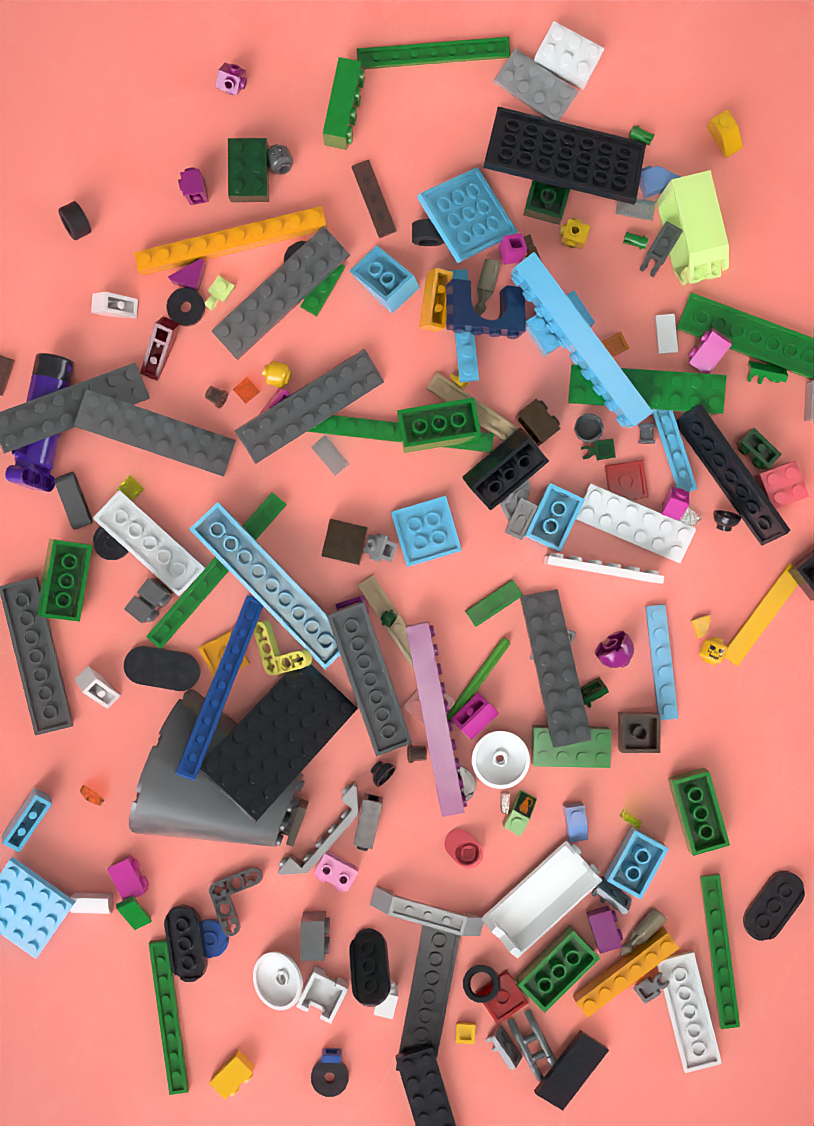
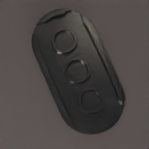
(162, 668)
(773, 905)
(186, 943)
(369, 967)

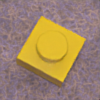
(465, 1032)

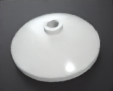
(500, 773)
(277, 980)

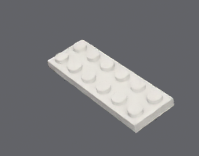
(635, 523)
(149, 543)
(610, 568)
(689, 1012)

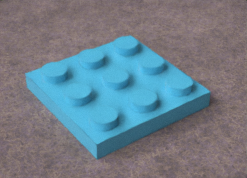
(426, 531)

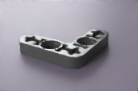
(226, 898)

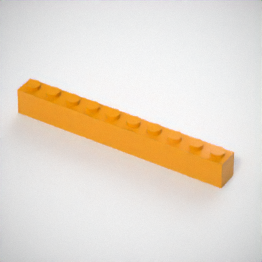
(230, 241)

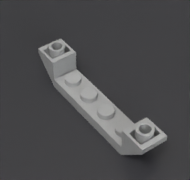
(293, 866)
(426, 914)

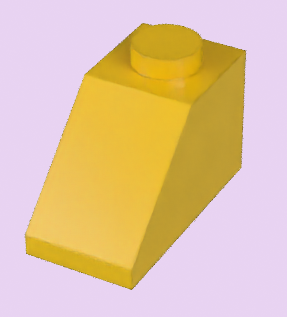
(725, 133)

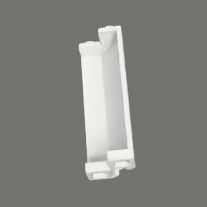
(542, 899)

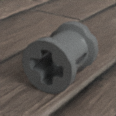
(646, 433)

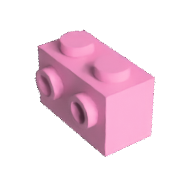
(336, 871)

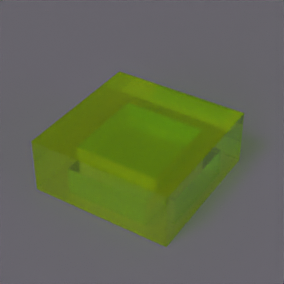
(131, 488)
(636, 822)

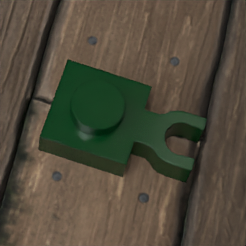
(603, 450)

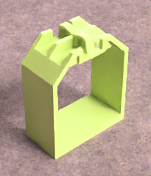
(703, 245)

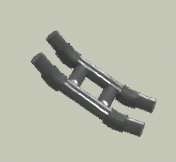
(523, 1041)

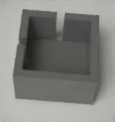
(152, 597)
(313, 936)

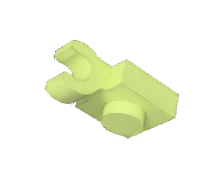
(220, 290)

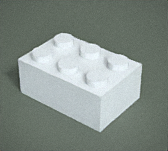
(568, 55)

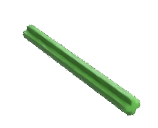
(479, 678)

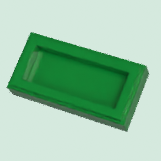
(133, 913)

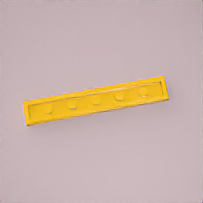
(761, 617)

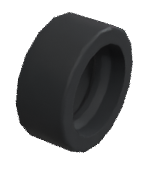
(467, 983)

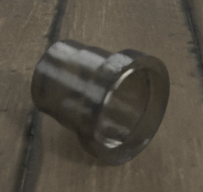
(216, 396)
(416, 753)

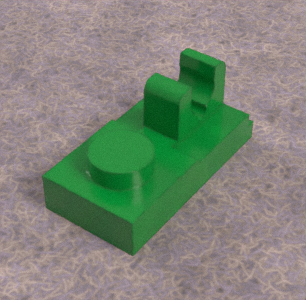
(762, 370)

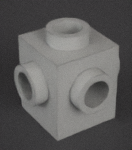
(380, 548)

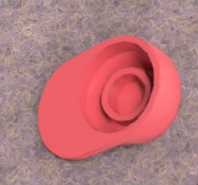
(463, 848)

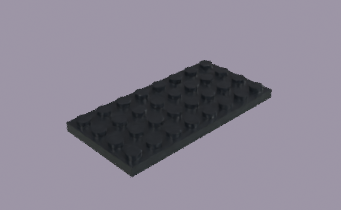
(565, 155)
(277, 740)

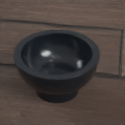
(726, 520)
(382, 772)

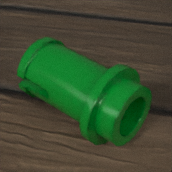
(641, 135)
(636, 240)

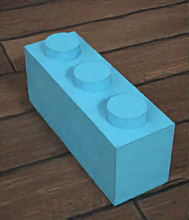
(26, 820)

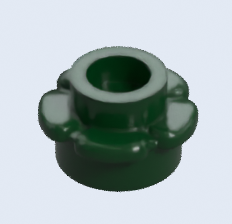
(388, 618)

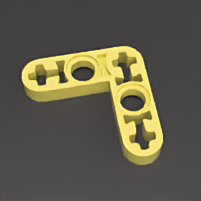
(277, 660)

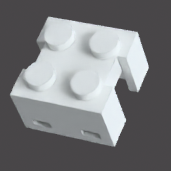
(323, 994)

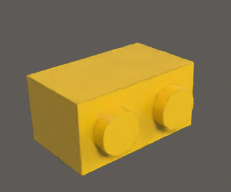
(232, 1075)

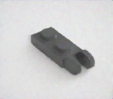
(662, 247)

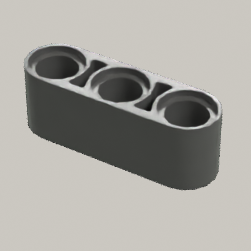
(73, 500)

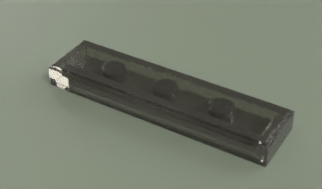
(373, 199)

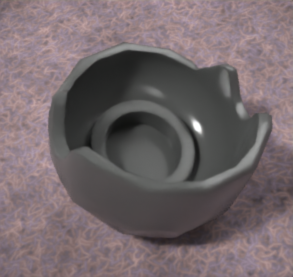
(589, 428)

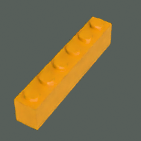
(625, 972)

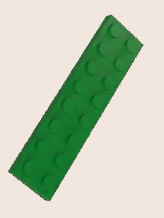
(750, 335)
(659, 389)

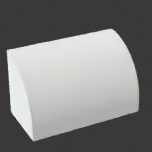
(92, 903)

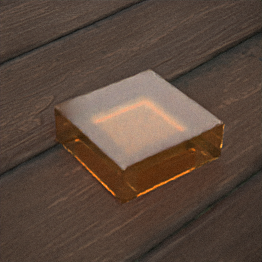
(246, 390)

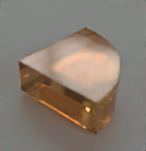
(91, 796)

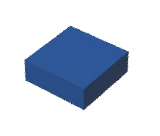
(331, 1055)

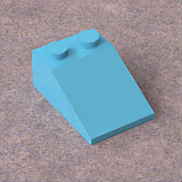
(385, 279)

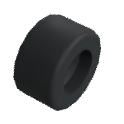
(74, 220)
(425, 233)

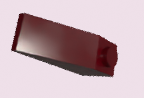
(159, 347)

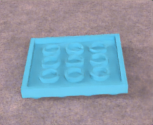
(467, 214)
(30, 907)

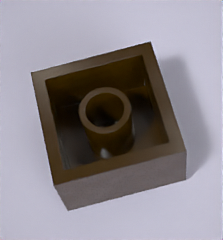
(538, 421)
(344, 541)
(639, 732)

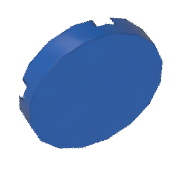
(214, 938)

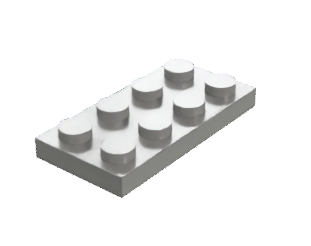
(535, 86)

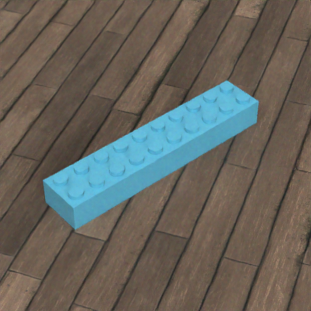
(580, 341)
(267, 582)

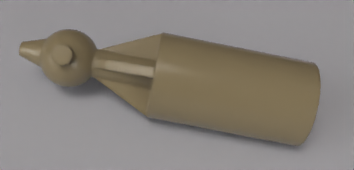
(487, 283)
(644, 930)

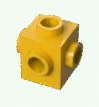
(574, 233)

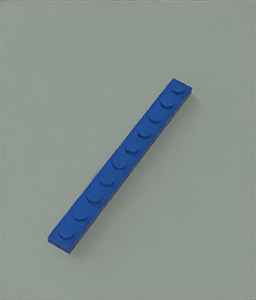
(219, 689)

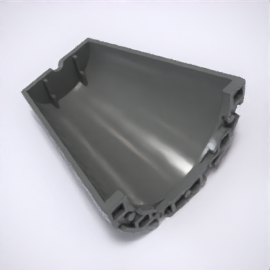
(197, 808)

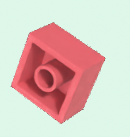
(783, 484)

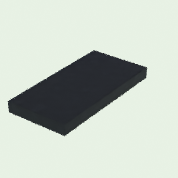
(571, 1070)

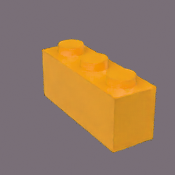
(434, 300)

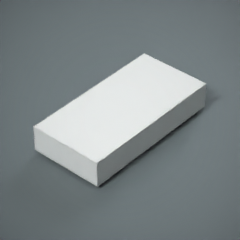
(666, 333)

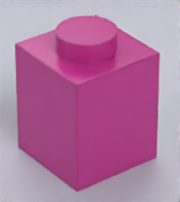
(512, 248)
(675, 503)

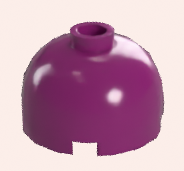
(616, 651)

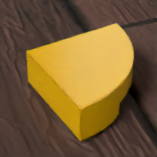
(701, 625)

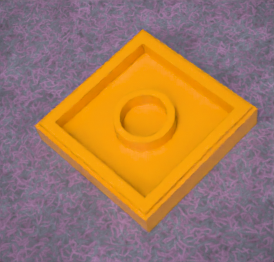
(214, 650)

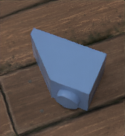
(655, 180)
(576, 821)

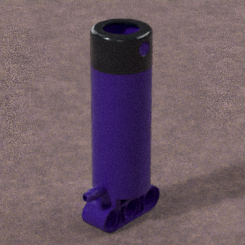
(37, 459)

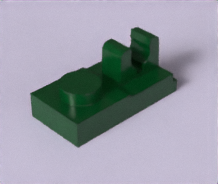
(593, 691)

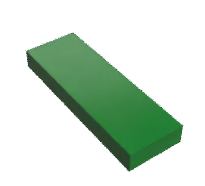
(494, 603)

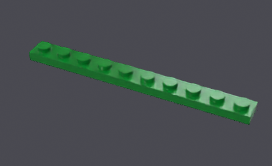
(386, 432)
(211, 576)

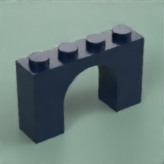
(463, 318)

